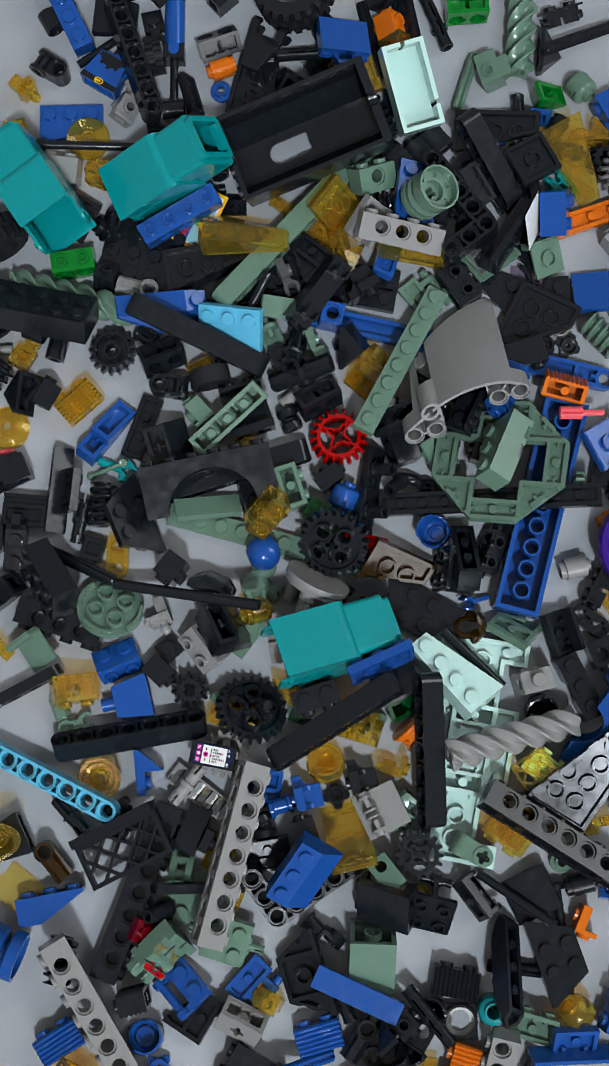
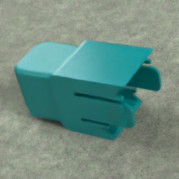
(166, 166)
(39, 192)
(327, 638)

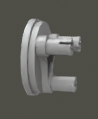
(312, 585)

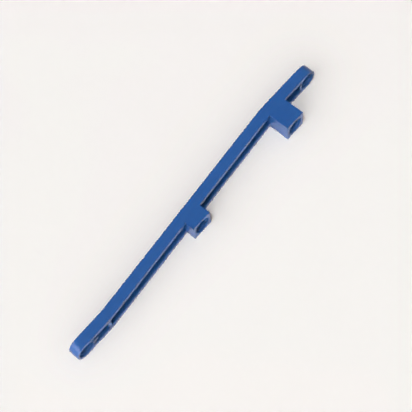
(390, 332)

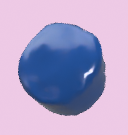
(145, 1036)

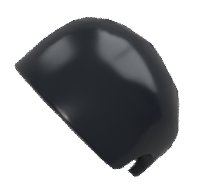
(539, 704)

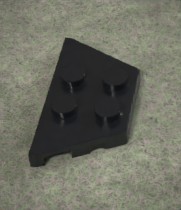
(129, 519)
(420, 609)
(557, 958)
(297, 970)

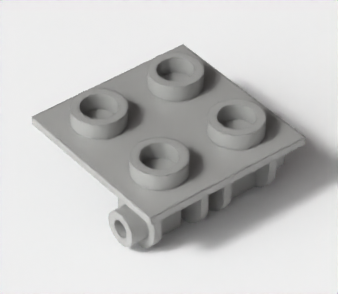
(381, 810)

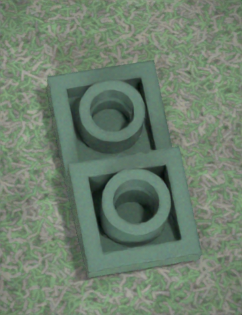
(275, 306)
(312, 341)

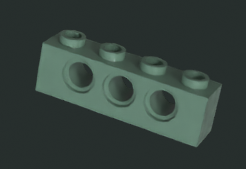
(228, 417)

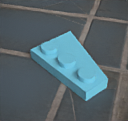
(234, 321)

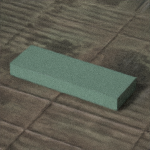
(207, 507)

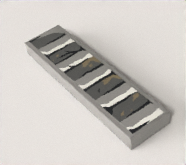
(203, 794)

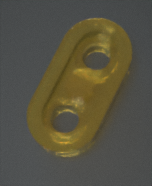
(116, 557)

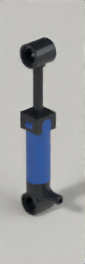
(174, 54)

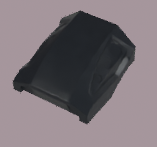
(212, 582)

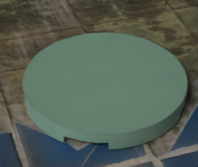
(108, 610)

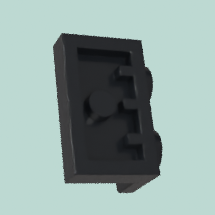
(467, 413)

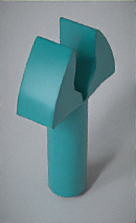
(122, 477)

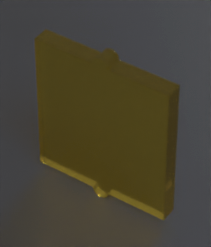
(15, 882)

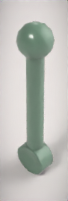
(122, 462)

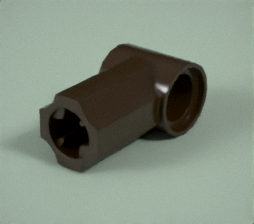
(55, 863)

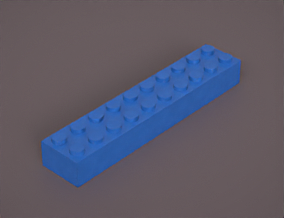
(535, 536)

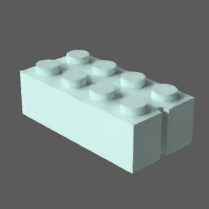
(410, 86)

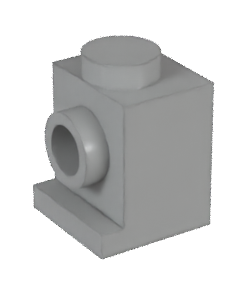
(121, 113)

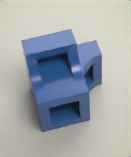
(305, 795)

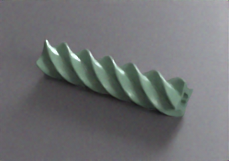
(519, 30)
(106, 300)

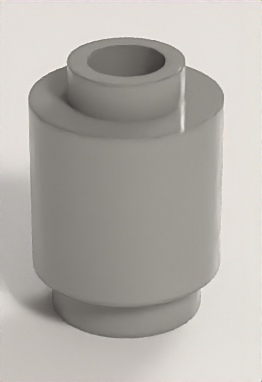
(574, 567)

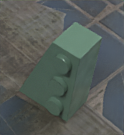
(500, 449)

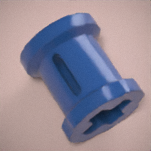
(280, 805)

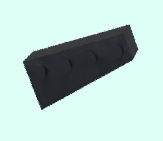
(14, 471)

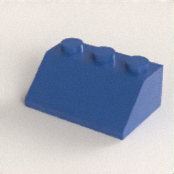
(302, 872)

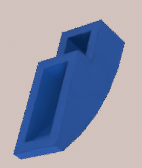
(105, 433)

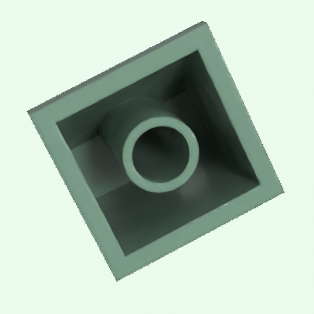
(372, 955)

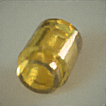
(252, 617)

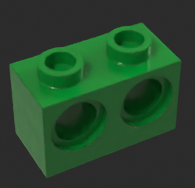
(466, 12)
(73, 263)

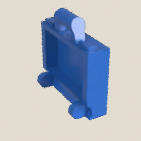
(342, 39)

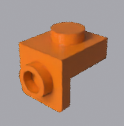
(581, 916)

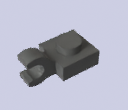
(284, 272)

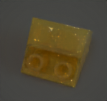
(367, 370)

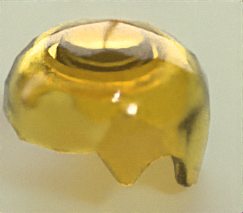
(576, 1010)

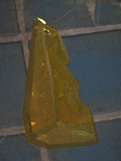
(237, 236)

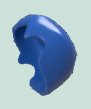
(433, 531)
(263, 553)

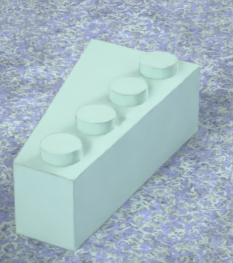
(463, 683)

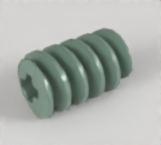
(598, 333)

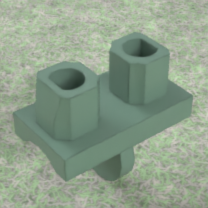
(271, 333)

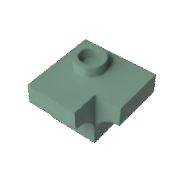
(493, 69)

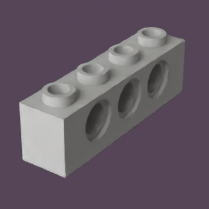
(366, 230)

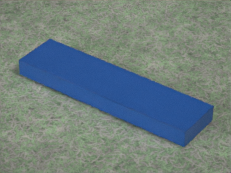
(357, 994)

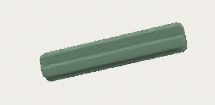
(465, 82)

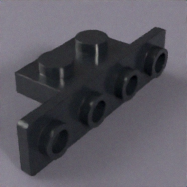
(62, 490)

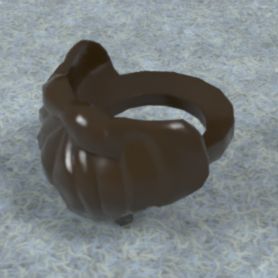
(476, 634)

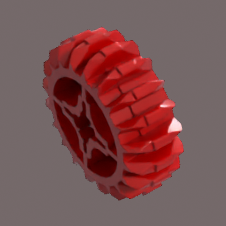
(330, 432)

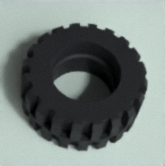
(293, 15)

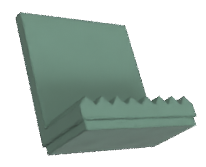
(545, 256)
(34, 648)

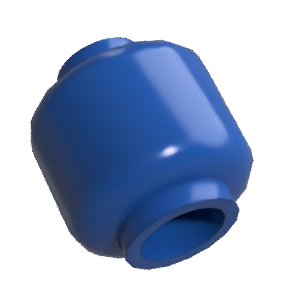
(344, 496)

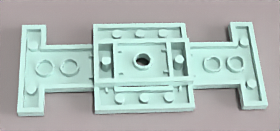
(469, 782)

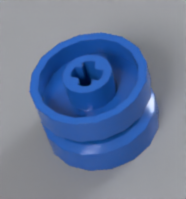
(11, 951)

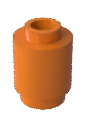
(221, 68)

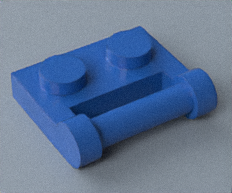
(188, 983)

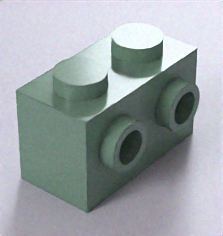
(290, 483)

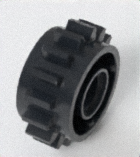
(114, 363)

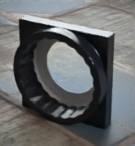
(471, 1031)

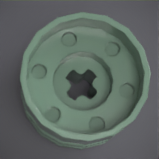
(429, 192)

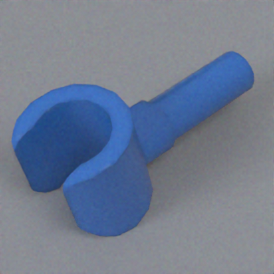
(470, 602)

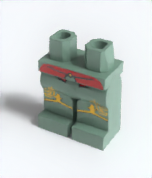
(159, 952)

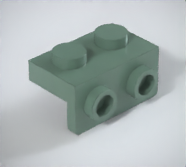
(537, 1026)

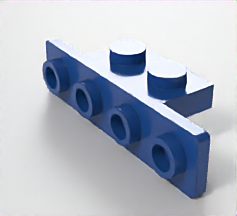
(571, 1047)

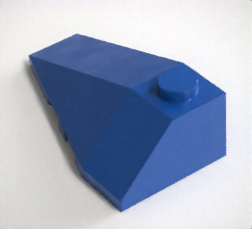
(181, 301)

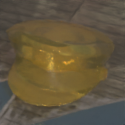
(326, 763)

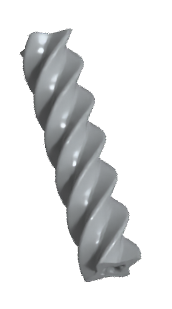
(512, 737)

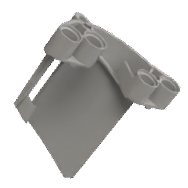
(461, 357)

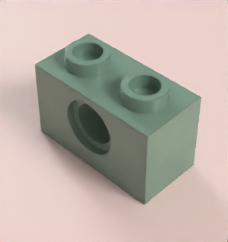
(361, 176)

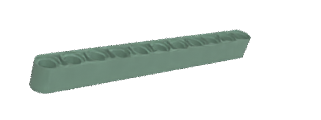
(249, 271)

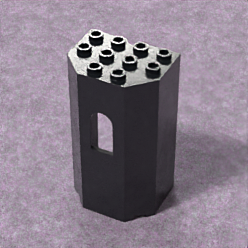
(334, 110)

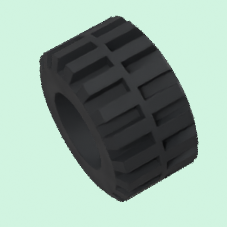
(11, 236)

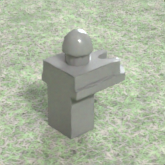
(162, 618)

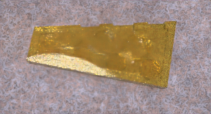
(572, 151)

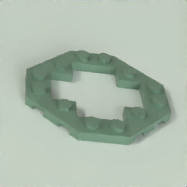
(530, 493)

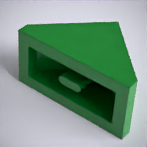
(547, 96)

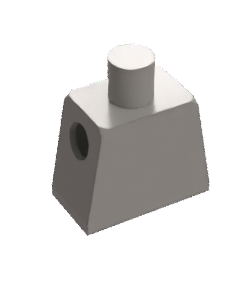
(532, 681)

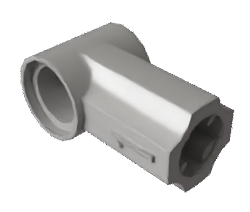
(128, 286)

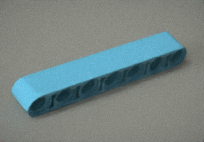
(59, 783)

